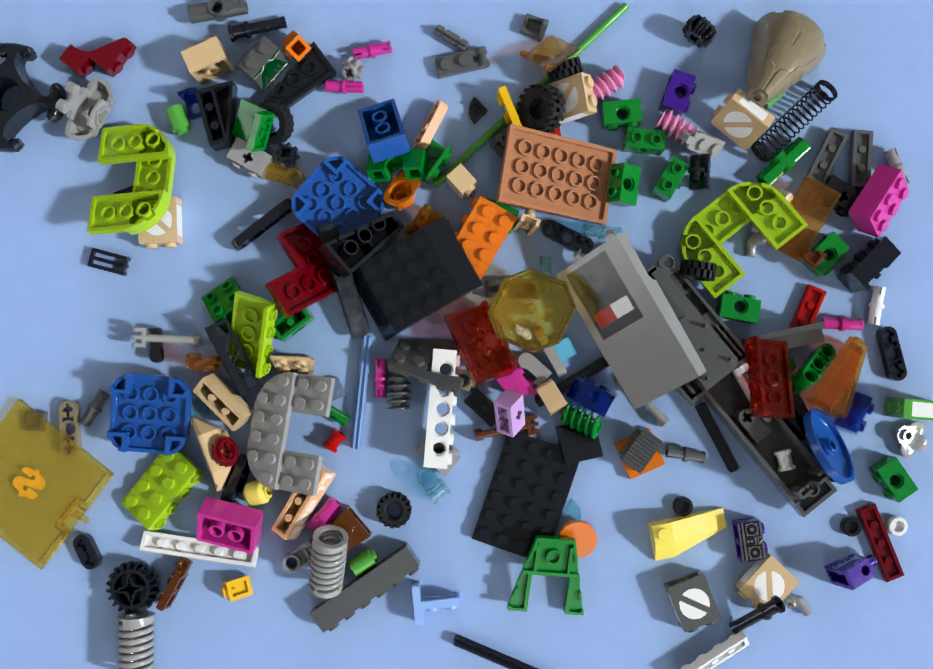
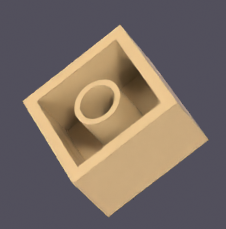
(207, 60)

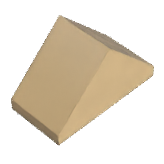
(551, 397)

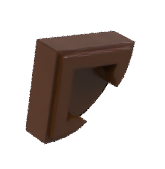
(812, 258)

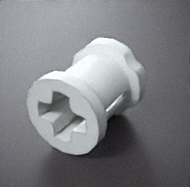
(784, 460)

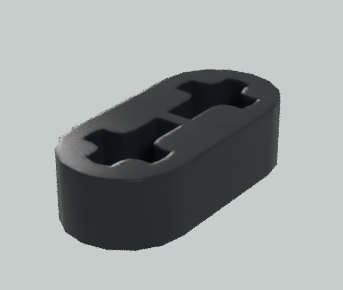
(87, 551)

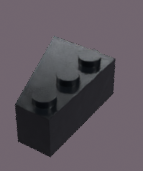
(218, 113)
(868, 264)

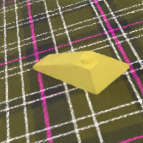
(679, 533)

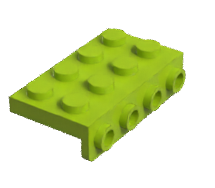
(254, 326)
(162, 489)

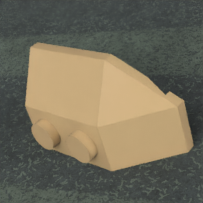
(206, 434)

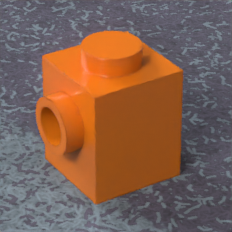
(295, 46)

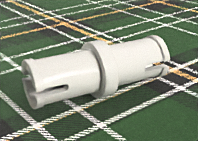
(876, 305)

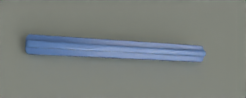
(361, 392)

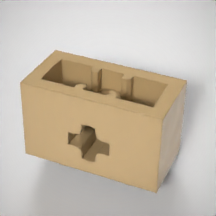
(462, 182)

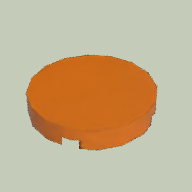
(583, 534)

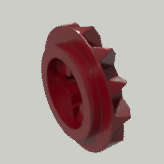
(226, 444)

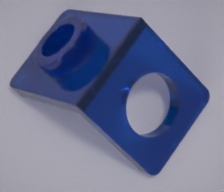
(190, 98)

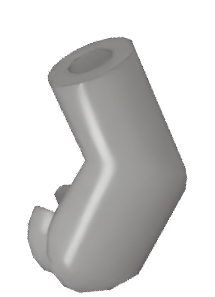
(752, 242)
(799, 602)

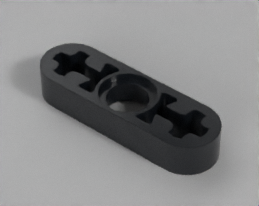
(575, 234)
(893, 338)

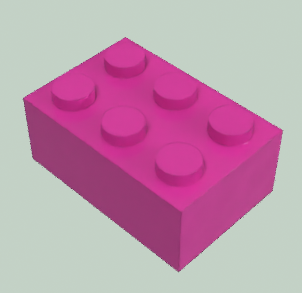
(879, 200)
(229, 525)

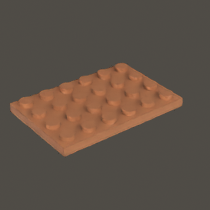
(555, 175)

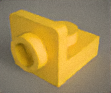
(236, 588)

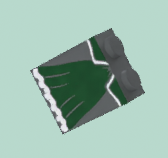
(262, 63)

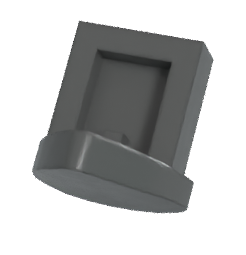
(534, 27)

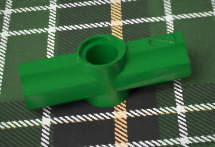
(783, 161)

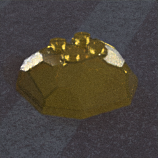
(531, 310)

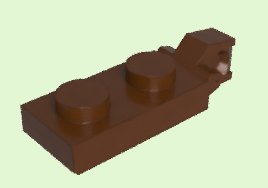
(175, 583)

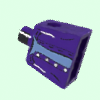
(851, 571)

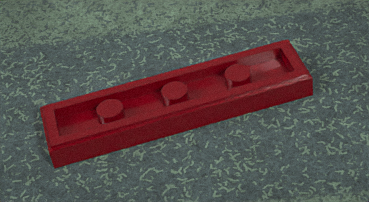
(879, 542)

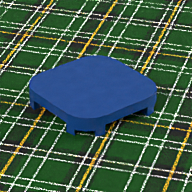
(337, 195)
(150, 413)

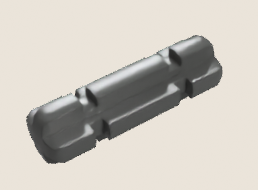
(451, 37)

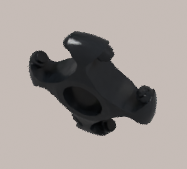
(31, 101)

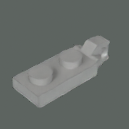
(703, 143)

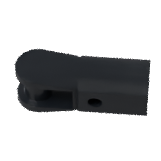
(156, 350)

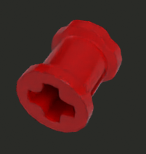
(334, 440)

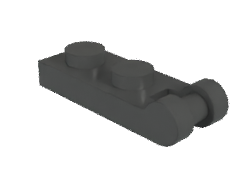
(461, 62)

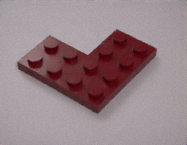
(310, 279)

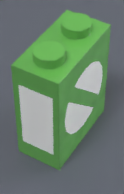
(909, 408)

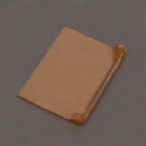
(550, 53)

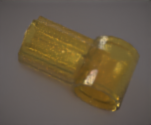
(284, 175)

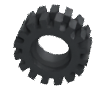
(565, 69)
(697, 270)
(390, 521)

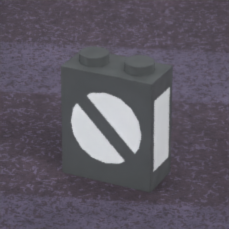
(692, 601)

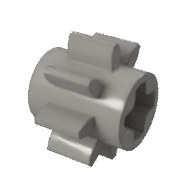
(352, 68)

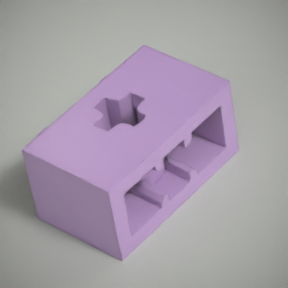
(509, 412)

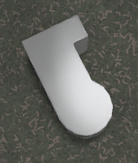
(534, 366)

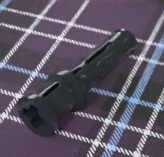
(249, 29)
(763, 612)

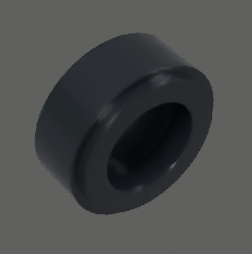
(682, 506)
(850, 526)

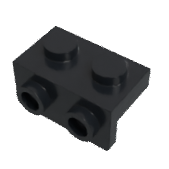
(796, 424)

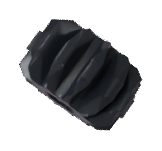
(699, 31)

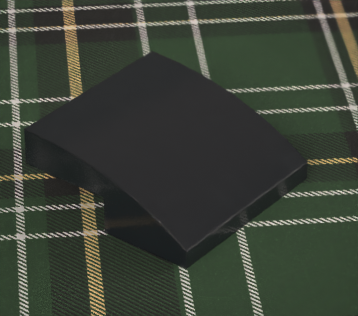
(576, 445)

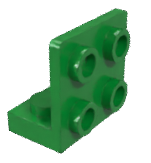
(253, 125)
(437, 157)
(221, 301)

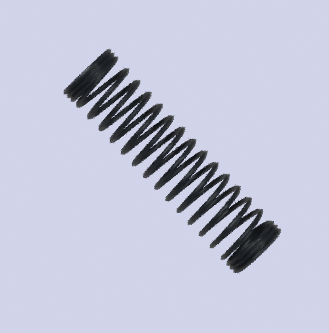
(822, 96)

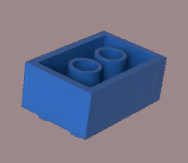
(383, 131)

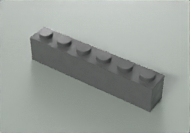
(366, 587)

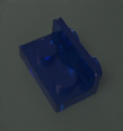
(860, 407)

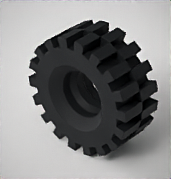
(530, 108)

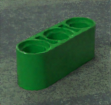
(813, 366)

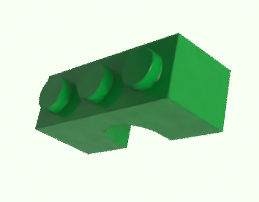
(413, 163)

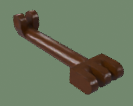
(480, 435)

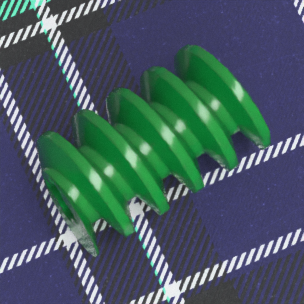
(582, 420)

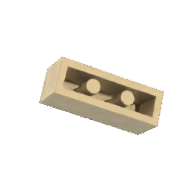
(223, 401)

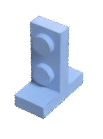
(431, 603)

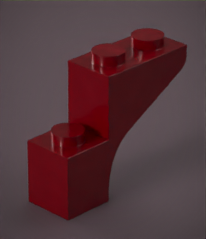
(109, 57)

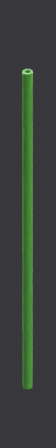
(501, 122)

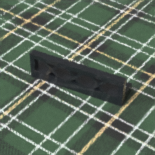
(224, 356)

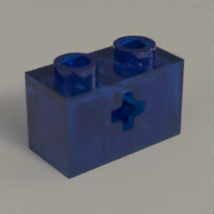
(598, 402)

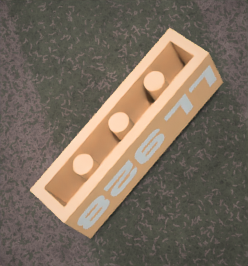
(300, 508)

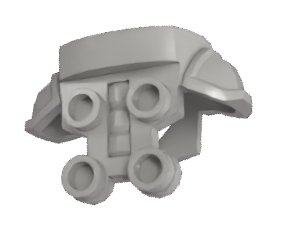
(79, 101)

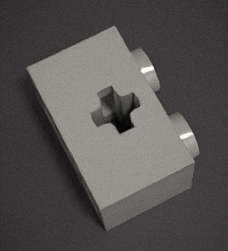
(239, 155)

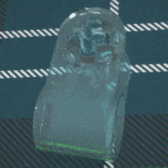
(434, 487)

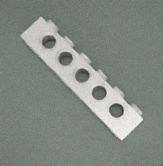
(431, 458)

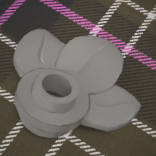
(911, 438)

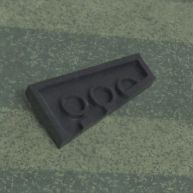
(303, 78)

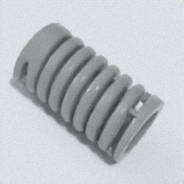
(328, 561)
(136, 640)

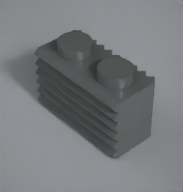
(640, 449)

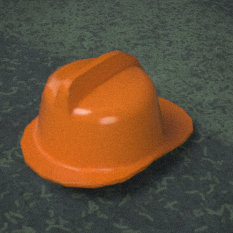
(401, 191)

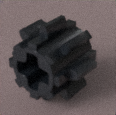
(282, 157)

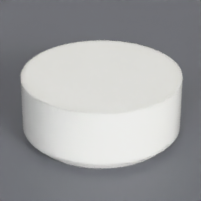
(896, 525)

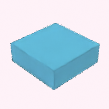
(565, 349)

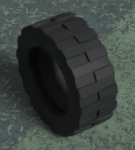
(285, 121)

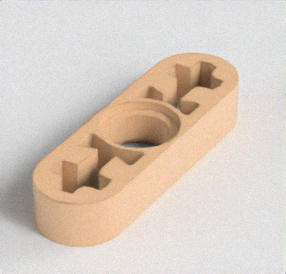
(430, 125)

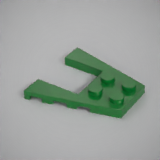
(549, 557)

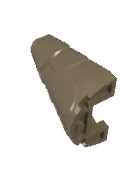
(782, 53)

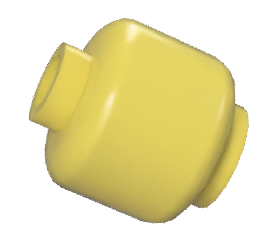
(256, 493)

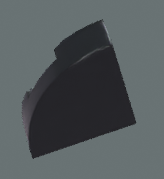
(476, 110)

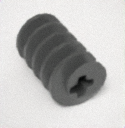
(399, 392)

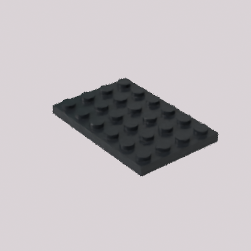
(524, 494)

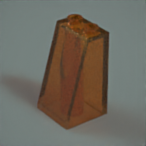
(839, 381)

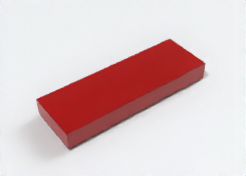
(808, 306)

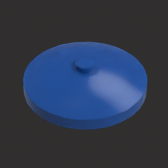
(828, 446)

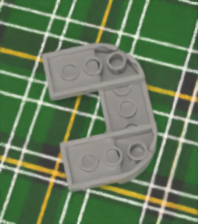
(269, 430)

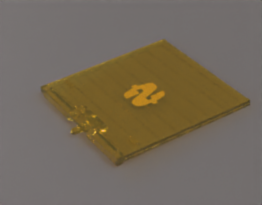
(43, 484)

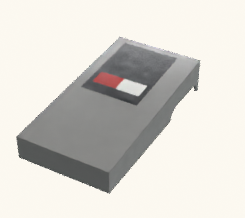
(631, 320)

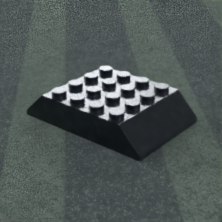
(415, 278)

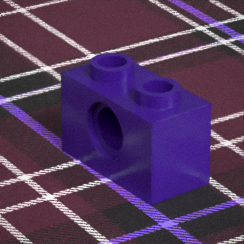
(680, 82)

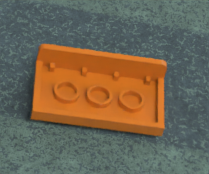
(484, 232)

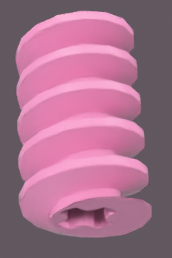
(607, 82)
(674, 126)

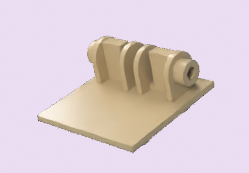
(297, 364)

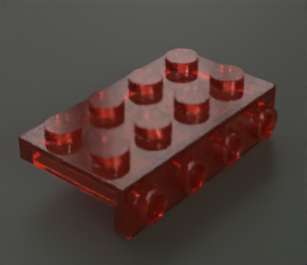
(478, 346)
(769, 378)

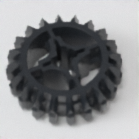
(132, 601)

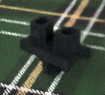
(699, 172)

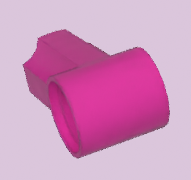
(325, 514)

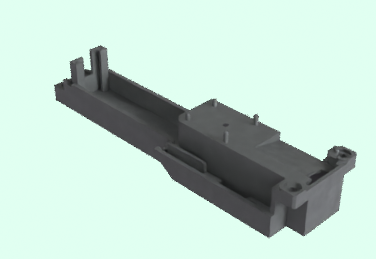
(725, 396)

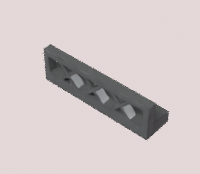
(796, 336)

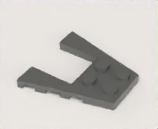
(414, 358)

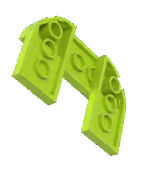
(152, 180)
(728, 214)

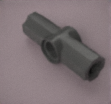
(206, 11)

